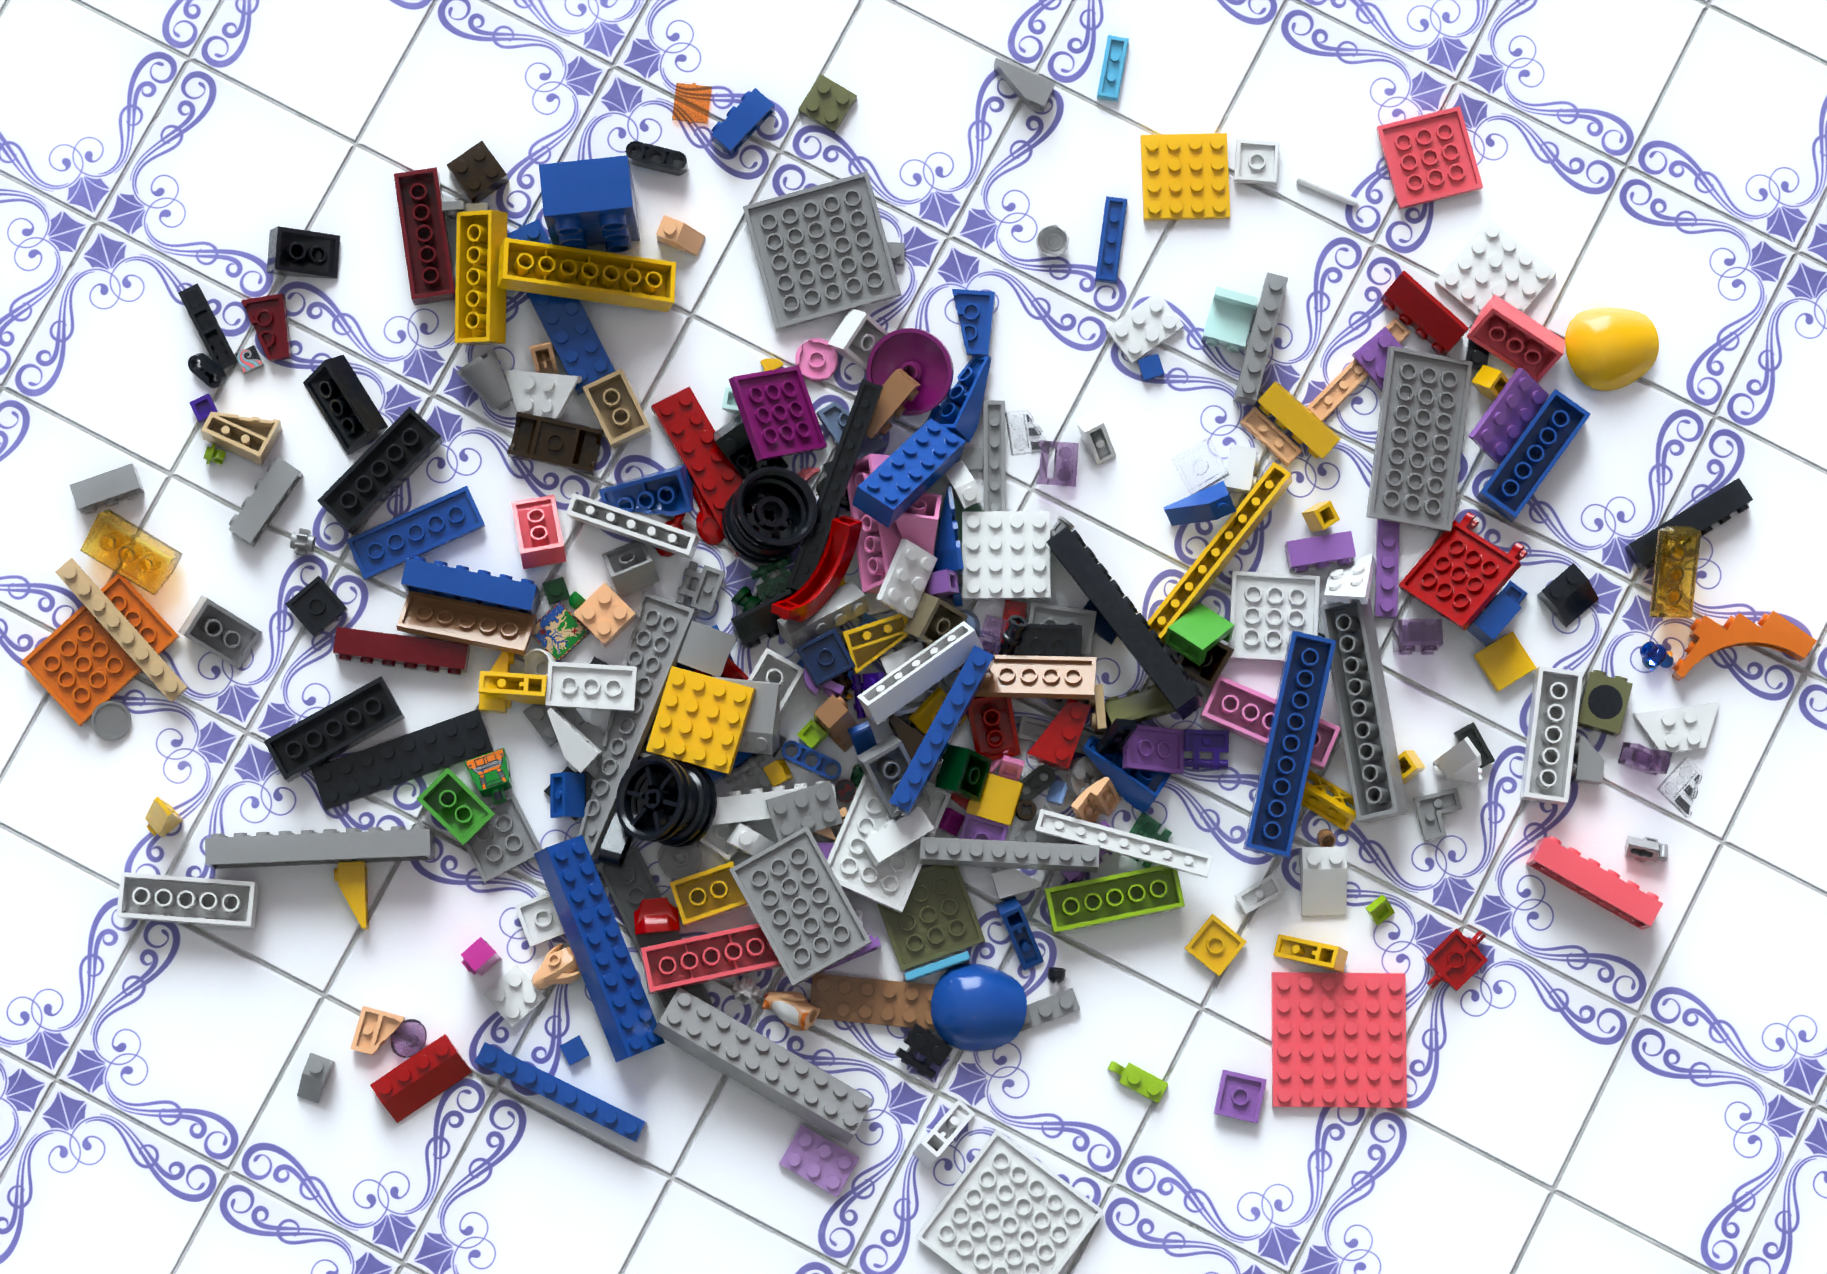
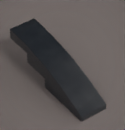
(207, 326)

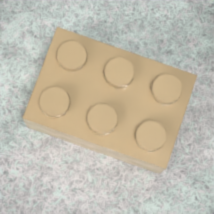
(616, 409)

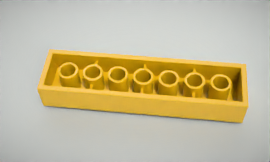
(586, 275)

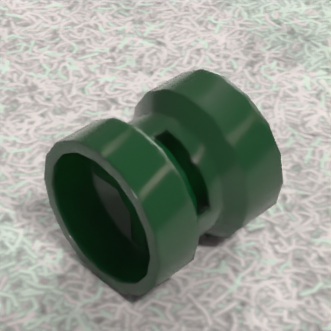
(745, 599)

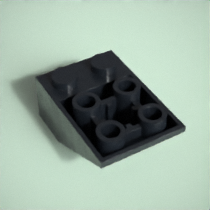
(737, 448)

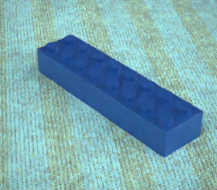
(567, 325)

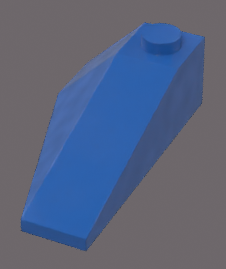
(964, 402)
(657, 493)
(947, 544)

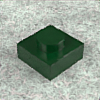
(556, 590)

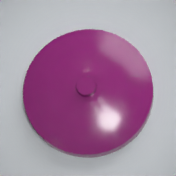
(919, 356)

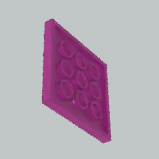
(777, 413)

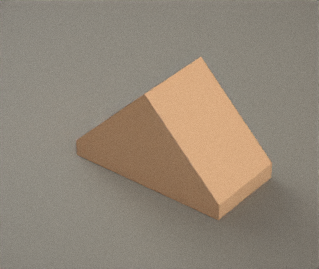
(544, 358)

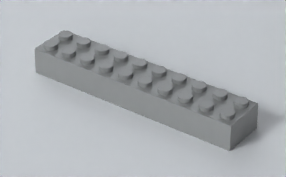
(1364, 712)
(319, 848)
(763, 1066)

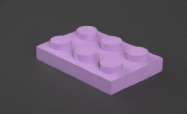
(819, 1160)

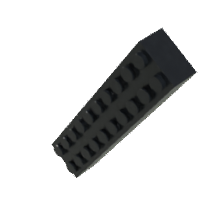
(1122, 618)

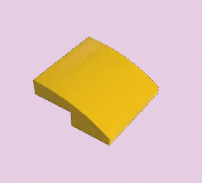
(1504, 661)
(998, 800)

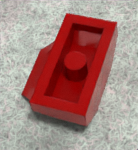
(656, 916)

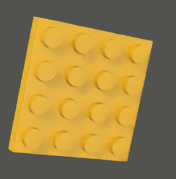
(1185, 176)
(701, 720)

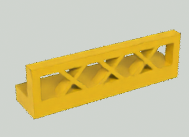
(1326, 806)

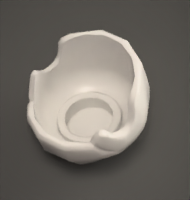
(1052, 240)
(537, 661)

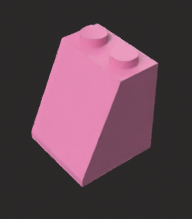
(921, 521)

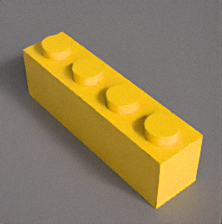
(1299, 420)

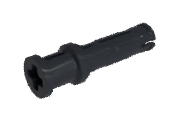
(1011, 637)

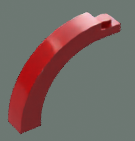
(827, 575)

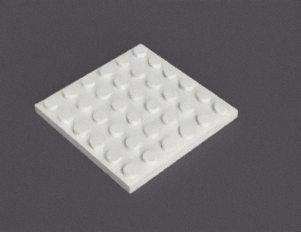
(1009, 1215)

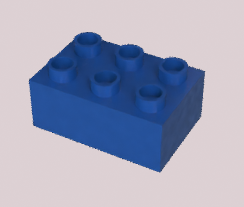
(590, 203)

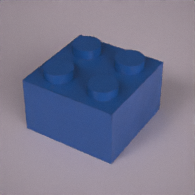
(1494, 618)

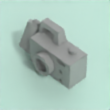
(1646, 849)

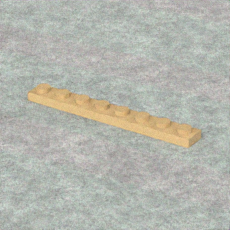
(121, 630)

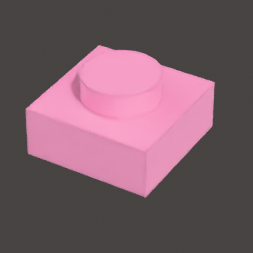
(1011, 768)

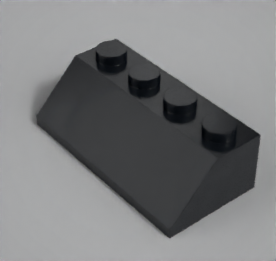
(345, 404)

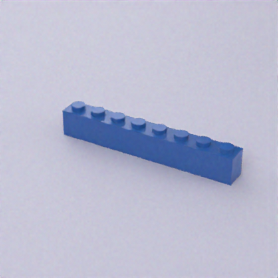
(942, 730)
(560, 1092)

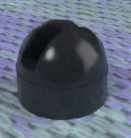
(1056, 974)

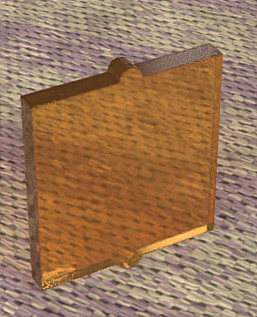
(692, 103)

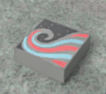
(249, 359)

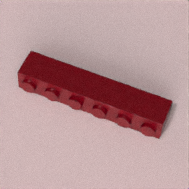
(401, 649)

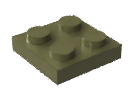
(827, 103)

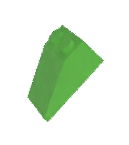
(455, 806)

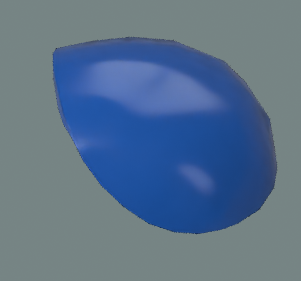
(978, 1007)

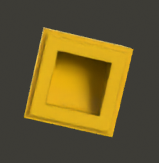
(778, 772)

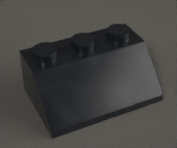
(758, 622)

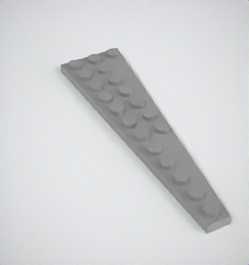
(653, 651)

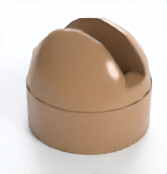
(1326, 838)

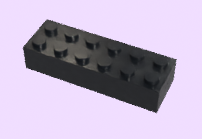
(380, 470)
(334, 729)

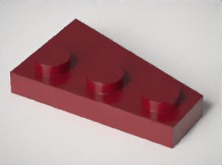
(270, 321)

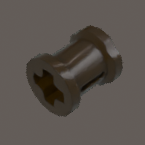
(1026, 817)

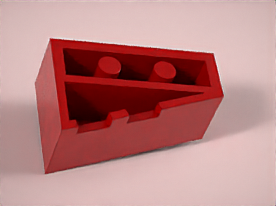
(1061, 737)

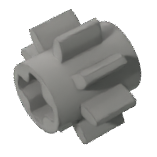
(302, 542)

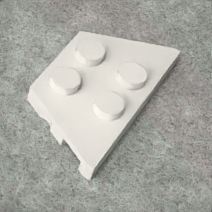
(541, 392)
(1351, 581)
(1679, 727)

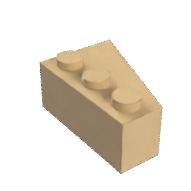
(243, 436)

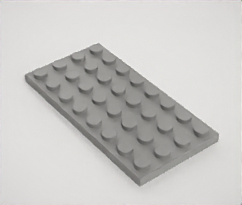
(1419, 439)

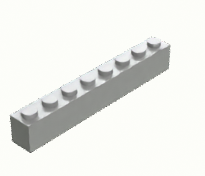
(1009, 854)

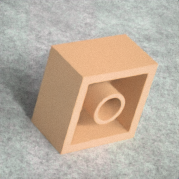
(605, 615)

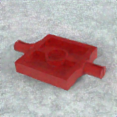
(1456, 959)

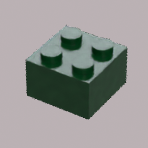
(963, 773)

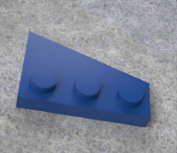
(976, 319)

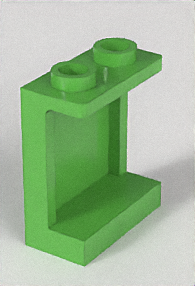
(1198, 633)

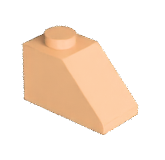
(679, 235)

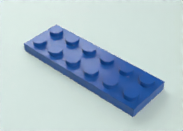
(415, 532)

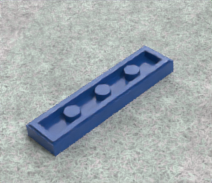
(1111, 240)

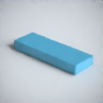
(1112, 68)
(937, 966)

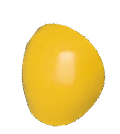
(1611, 347)

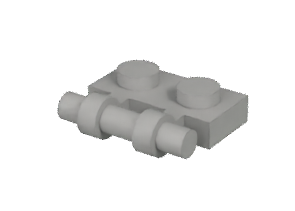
(707, 588)
(758, 780)

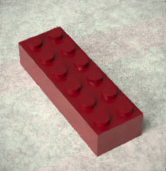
(425, 236)

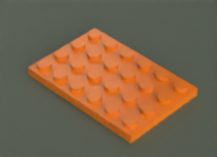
(84, 663)

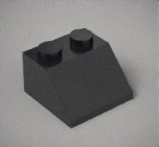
(1569, 595)

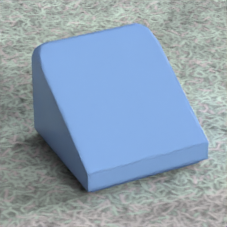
(1057, 793)

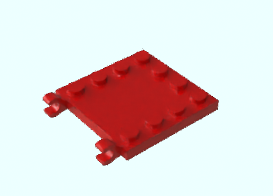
(1461, 573)

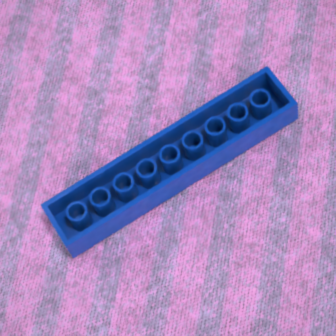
(1289, 745)
(598, 947)

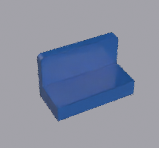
(567, 795)

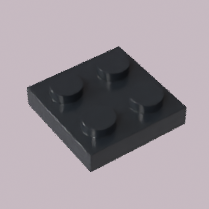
(316, 606)

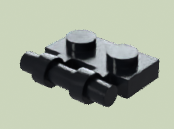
(928, 1045)

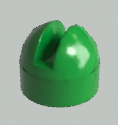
(576, 600)

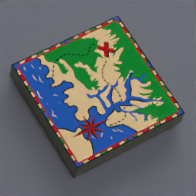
(559, 631)

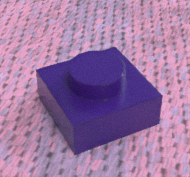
(202, 407)

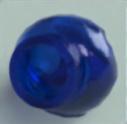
(1656, 655)

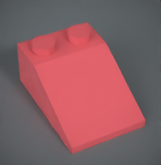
(538, 532)

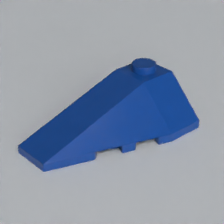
(1135, 786)

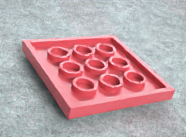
(1429, 157)

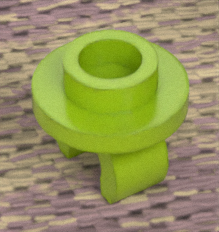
(215, 455)

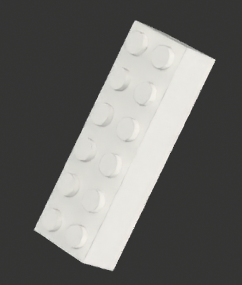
(1551, 735)
(187, 900)

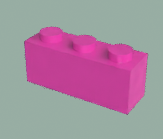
(479, 957)

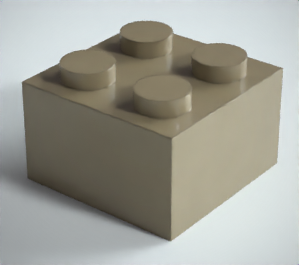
(933, 619)

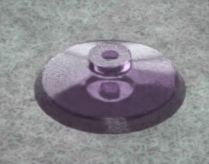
(408, 1038)

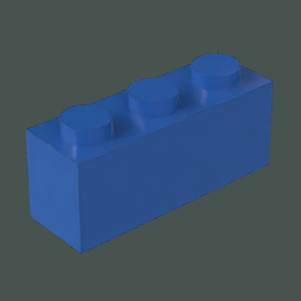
(742, 121)

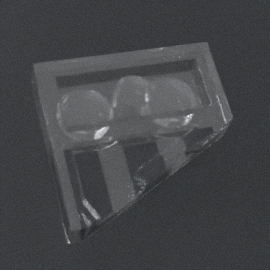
(1023, 433)
(1682, 786)

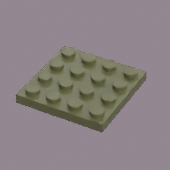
(934, 919)

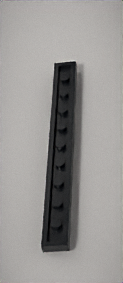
(836, 482)

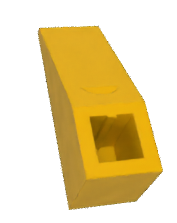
(492, 704)

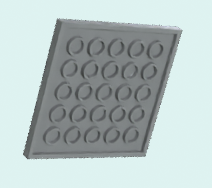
(821, 251)

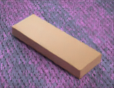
(1271, 436)

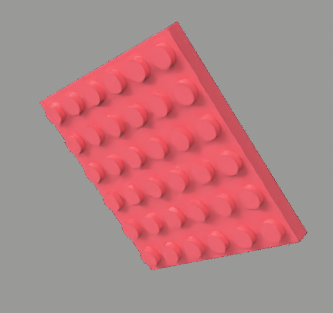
(1338, 1040)

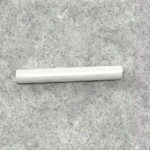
(1327, 191)

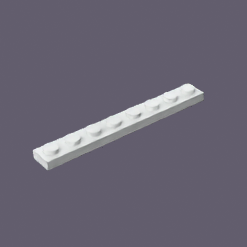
(1124, 843)

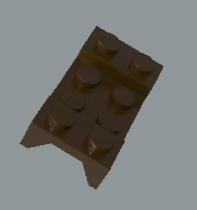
(555, 443)

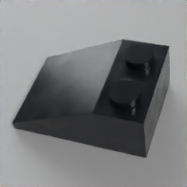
(303, 253)

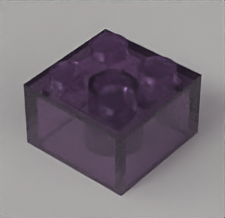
(1417, 636)

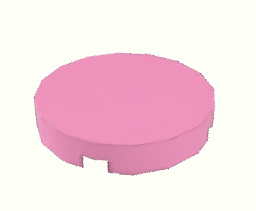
(816, 360)

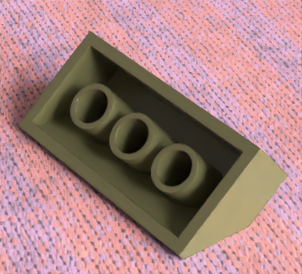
(1138, 706)

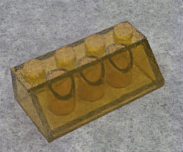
(130, 551)
(1675, 572)

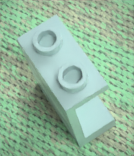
(1229, 319)

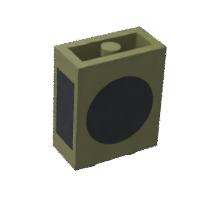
(1603, 703)

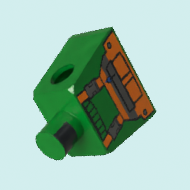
(491, 774)

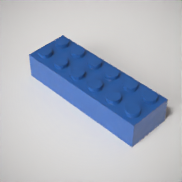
(1533, 455)
(908, 472)
(470, 586)

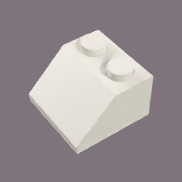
(857, 337)

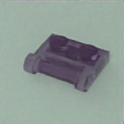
(1064, 463)

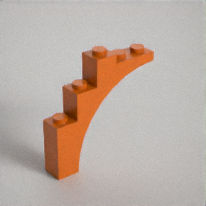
(1773, 633)

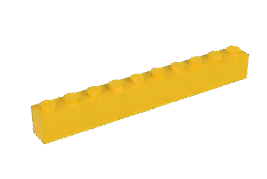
(1221, 549)

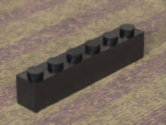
(1700, 516)

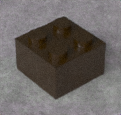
(477, 172)

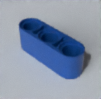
(803, 753)

